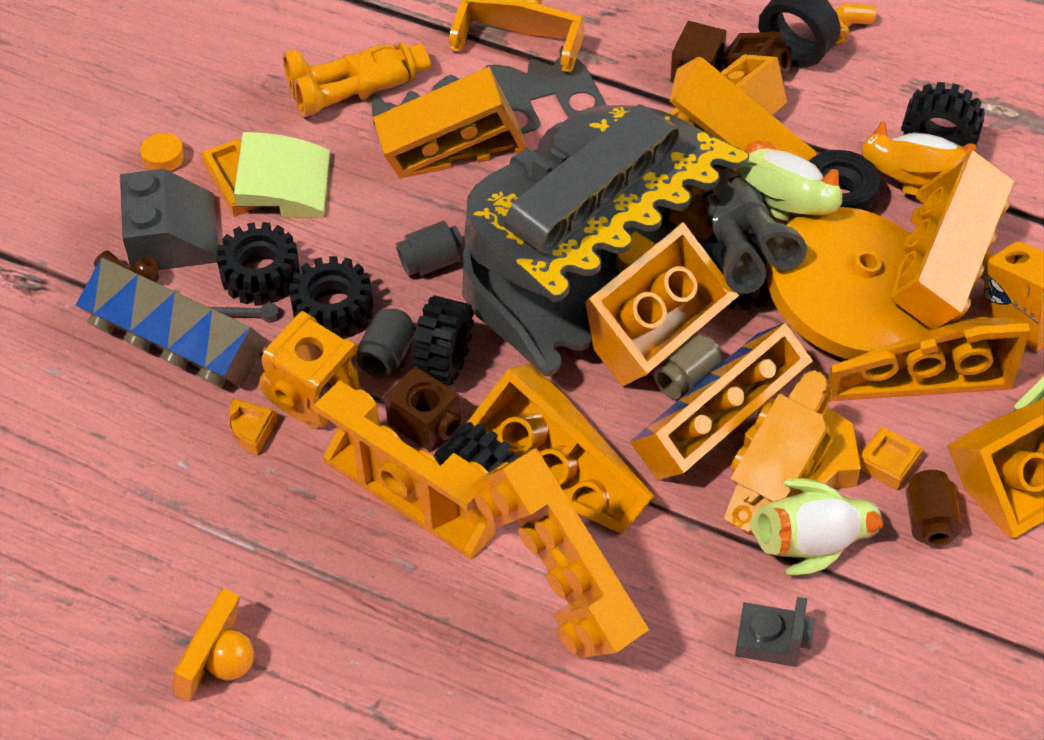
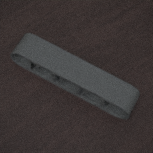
(591, 179)

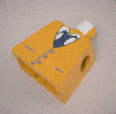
(1016, 288)

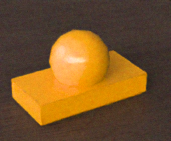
(214, 648)

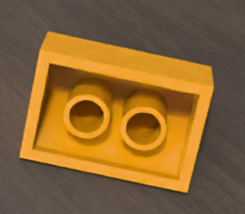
(656, 305)

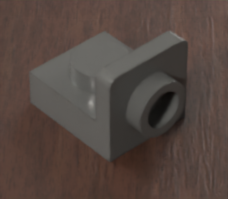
(774, 633)

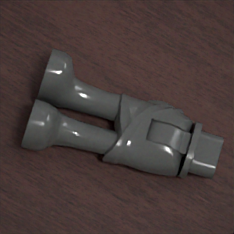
(739, 207)

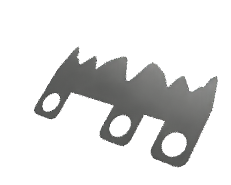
(521, 87)

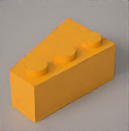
(449, 125)

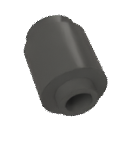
(430, 249)
(385, 342)

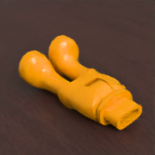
(365, 74)

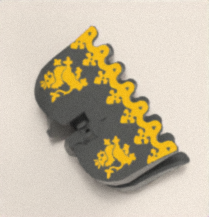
(541, 297)

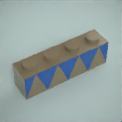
(171, 322)

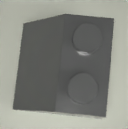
(167, 219)

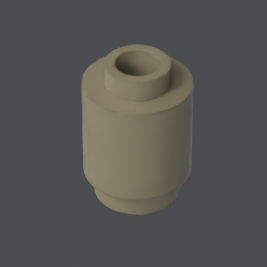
(687, 366)

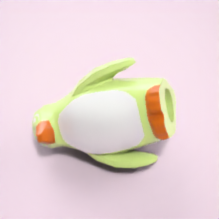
(790, 182)
(813, 525)

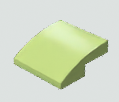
(282, 174)

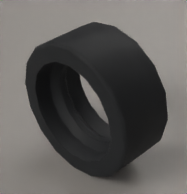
(819, 17)

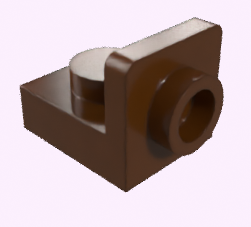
(759, 44)

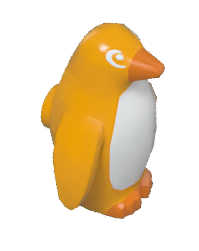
(911, 157)

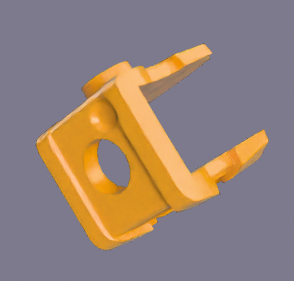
(302, 363)

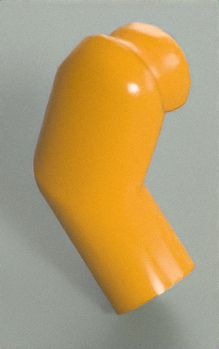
(853, 14)

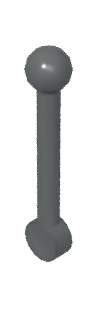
(268, 312)

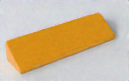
(728, 111)

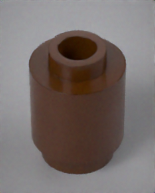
(933, 508)

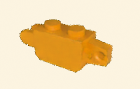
(786, 446)

